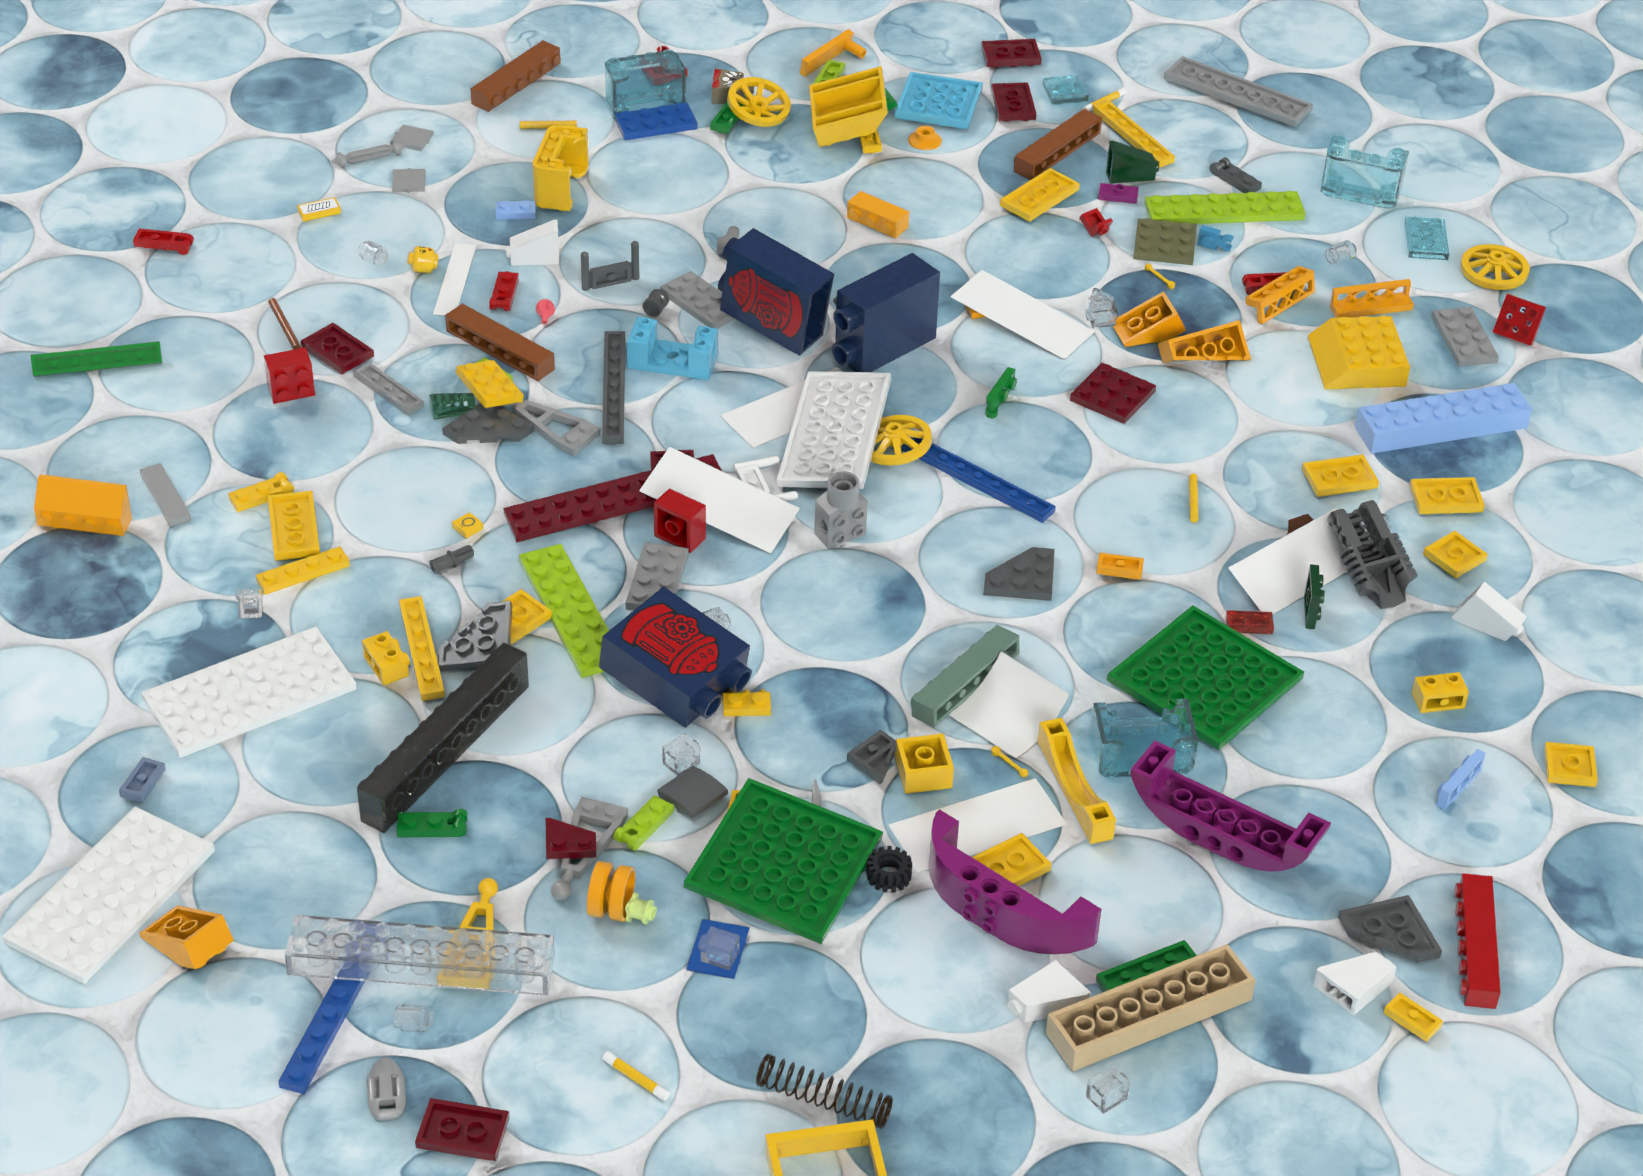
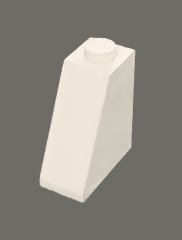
(535, 246)
(1490, 613)
(1355, 980)
(1045, 993)

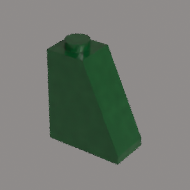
(1129, 164)

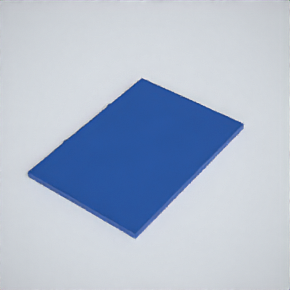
(695, 963)

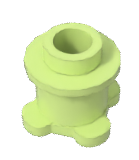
(640, 909)

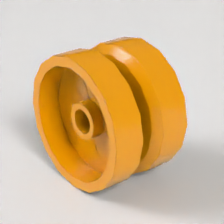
(610, 890)

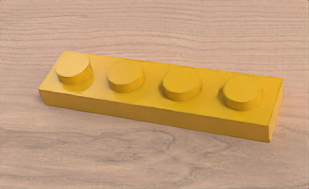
(302, 570)

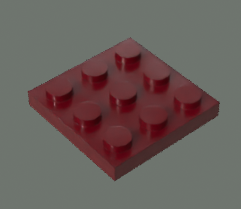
(1113, 393)

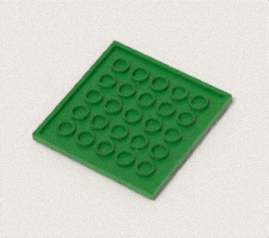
(1211, 666)
(783, 860)

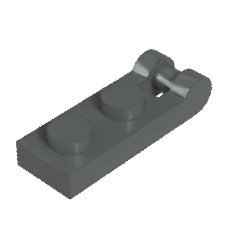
(1235, 176)

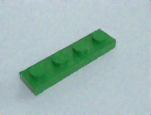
(1144, 965)

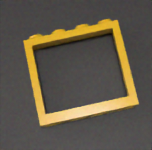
(822, 1140)

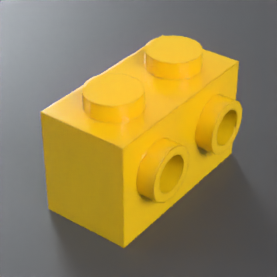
(385, 657)
(1440, 692)

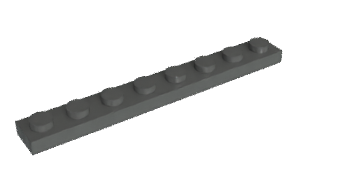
(613, 388)

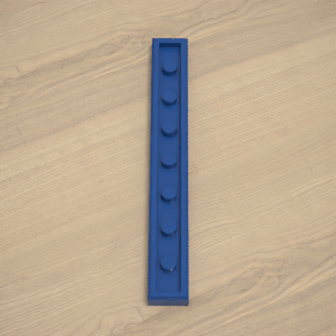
(986, 482)

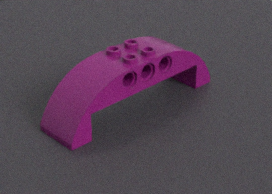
(1220, 821)
(1001, 905)

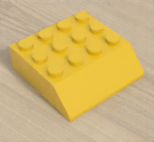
(848, 106)
(1359, 353)

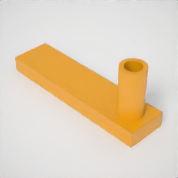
(831, 50)

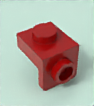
(1095, 223)

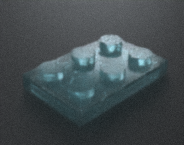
(1426, 238)

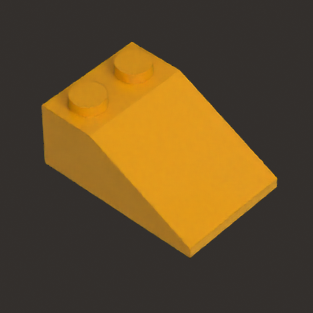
(1149, 322)
(189, 936)

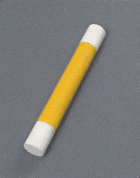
(1112, 96)
(636, 1076)

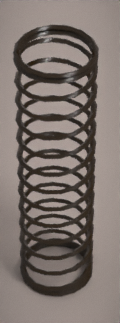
(879, 1122)

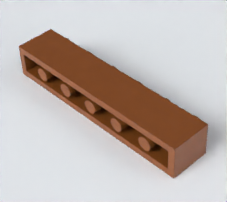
(515, 76)
(1057, 144)
(500, 342)

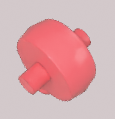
(545, 309)

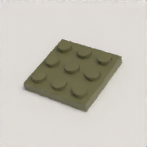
(1165, 241)

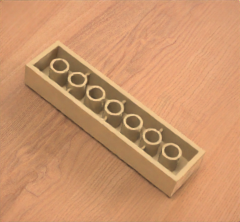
(1149, 1007)

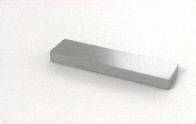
(388, 389)
(165, 495)

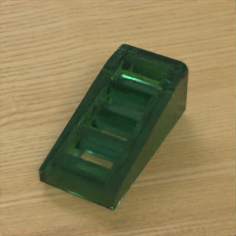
(440, 400)

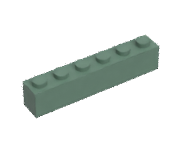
(963, 676)

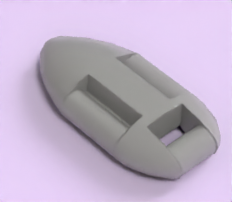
(385, 1089)

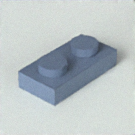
(142, 780)

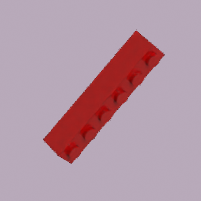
(1478, 941)

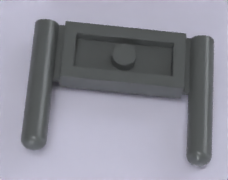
(610, 274)

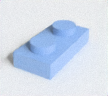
(515, 210)

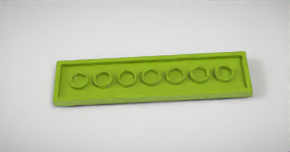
(1226, 207)
(572, 608)

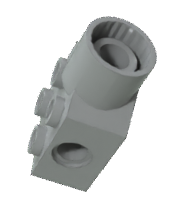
(840, 510)

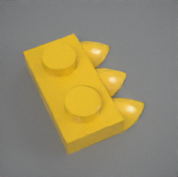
(747, 703)

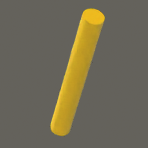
(545, 124)
(1193, 498)

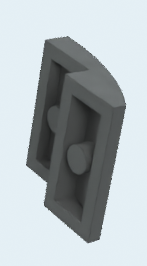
(692, 791)

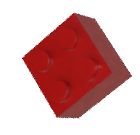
(289, 375)
(679, 520)

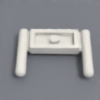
(750, 473)

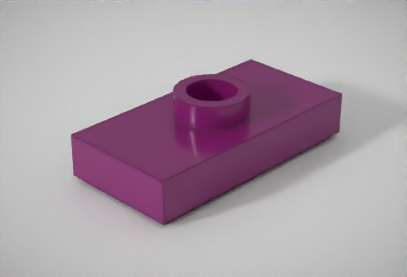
(1118, 193)

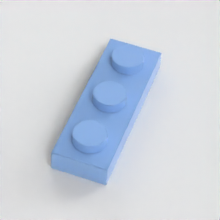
(1460, 778)

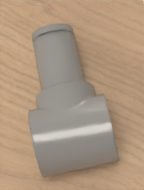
(733, 231)

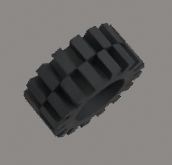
(889, 858)

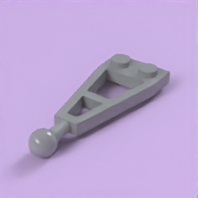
(573, 441)
(597, 814)

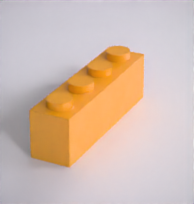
(1215, 343)

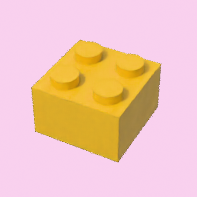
(924, 763)

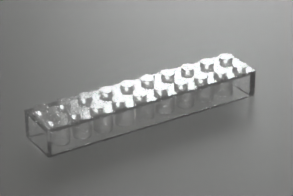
(420, 955)

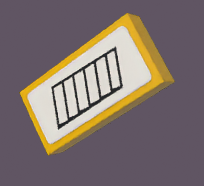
(318, 209)

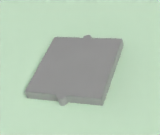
(413, 137)
(408, 180)

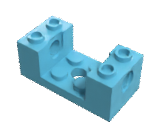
(654, 355)

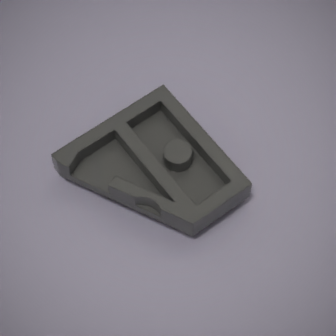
(874, 755)

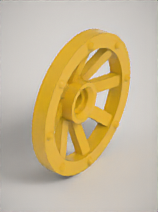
(757, 105)
(1496, 260)
(894, 433)

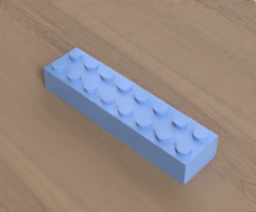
(1442, 418)

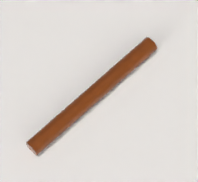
(284, 323)

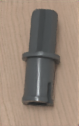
(451, 558)

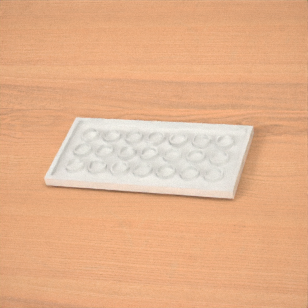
(834, 427)
(248, 691)
(108, 894)

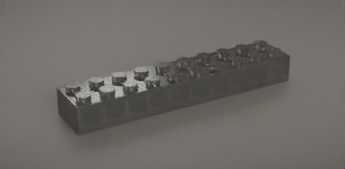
(442, 737)

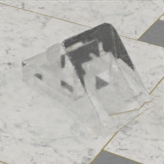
(249, 603)

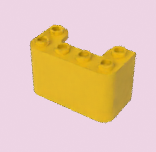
(559, 156)

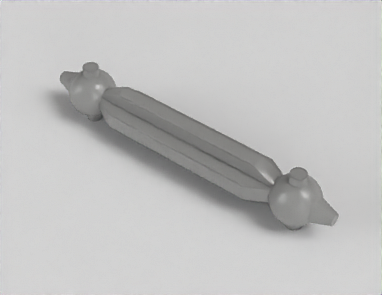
(368, 154)

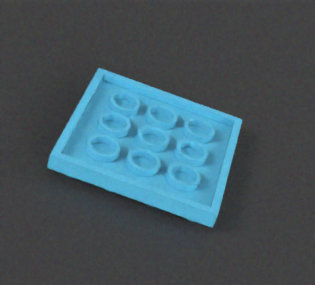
(939, 100)

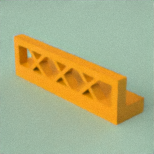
(1282, 288)
(1370, 303)

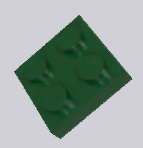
(1313, 596)

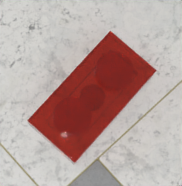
(1250, 621)

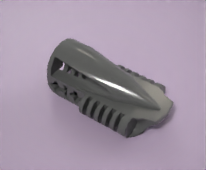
(1374, 565)

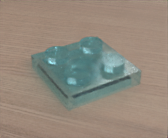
(1065, 89)

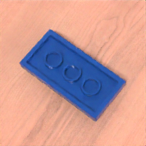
(656, 121)

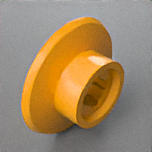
(925, 138)

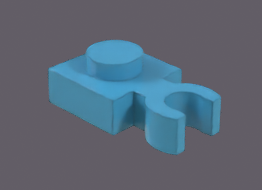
(1211, 238)

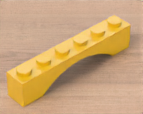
(1090, 810)

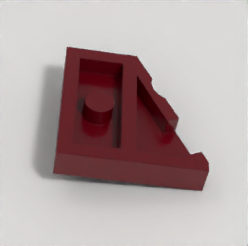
(568, 841)

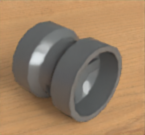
(655, 303)

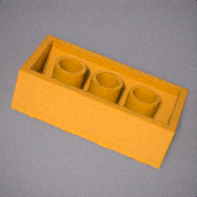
(82, 505)

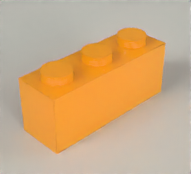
(878, 214)

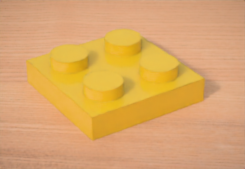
(1455, 554)
(1570, 764)

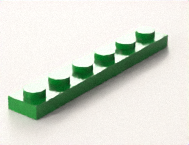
(96, 359)

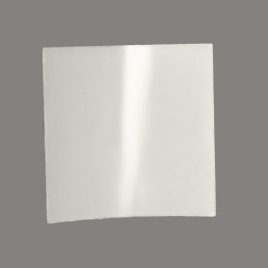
(1010, 706)

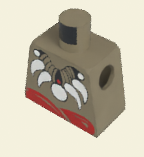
(722, 82)

